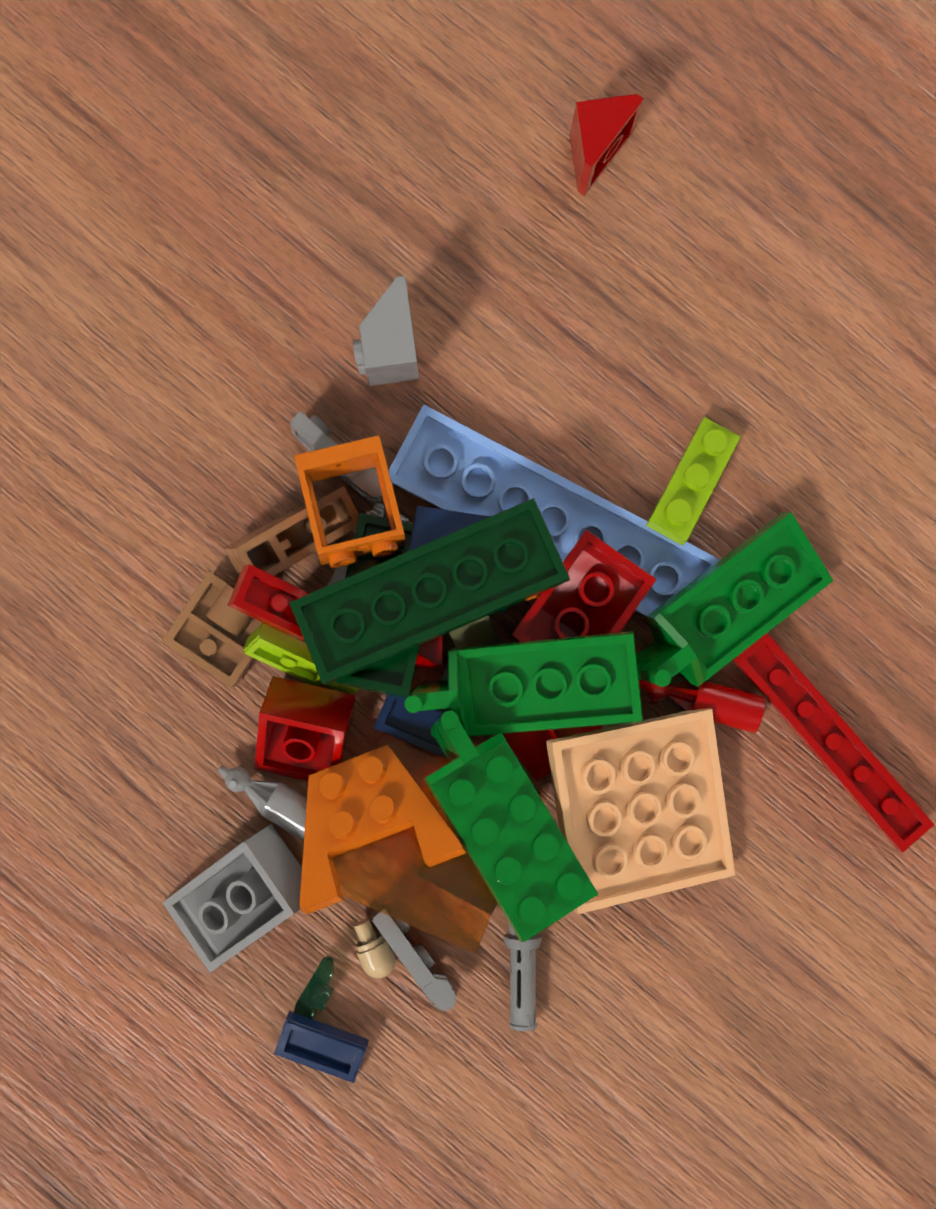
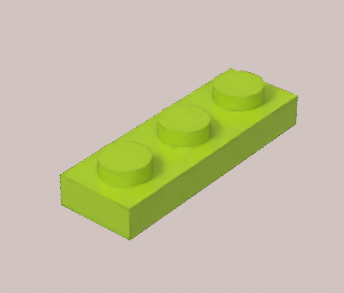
(693, 481)

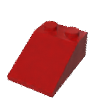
(594, 601)

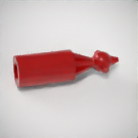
(729, 705)

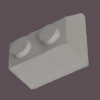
(387, 339)

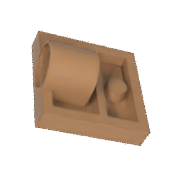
(213, 632)

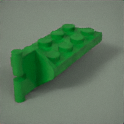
(733, 604)
(538, 685)
(507, 830)

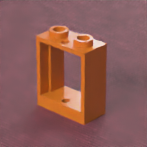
(339, 461)

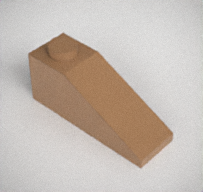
(291, 537)

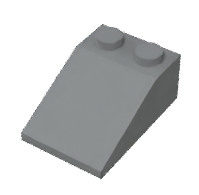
(238, 898)

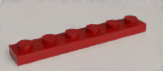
(833, 743)

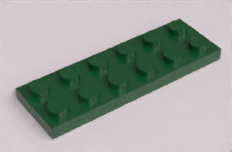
(429, 591)

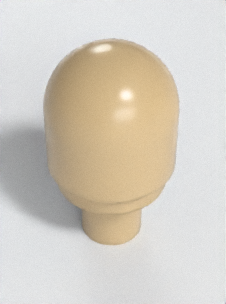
(373, 951)

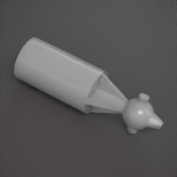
(273, 799)

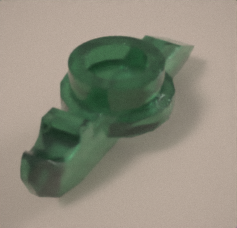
(317, 990)

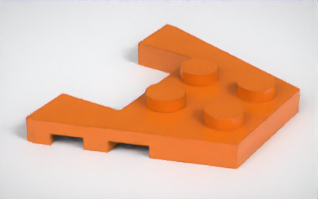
(360, 805)

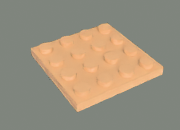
(643, 806)

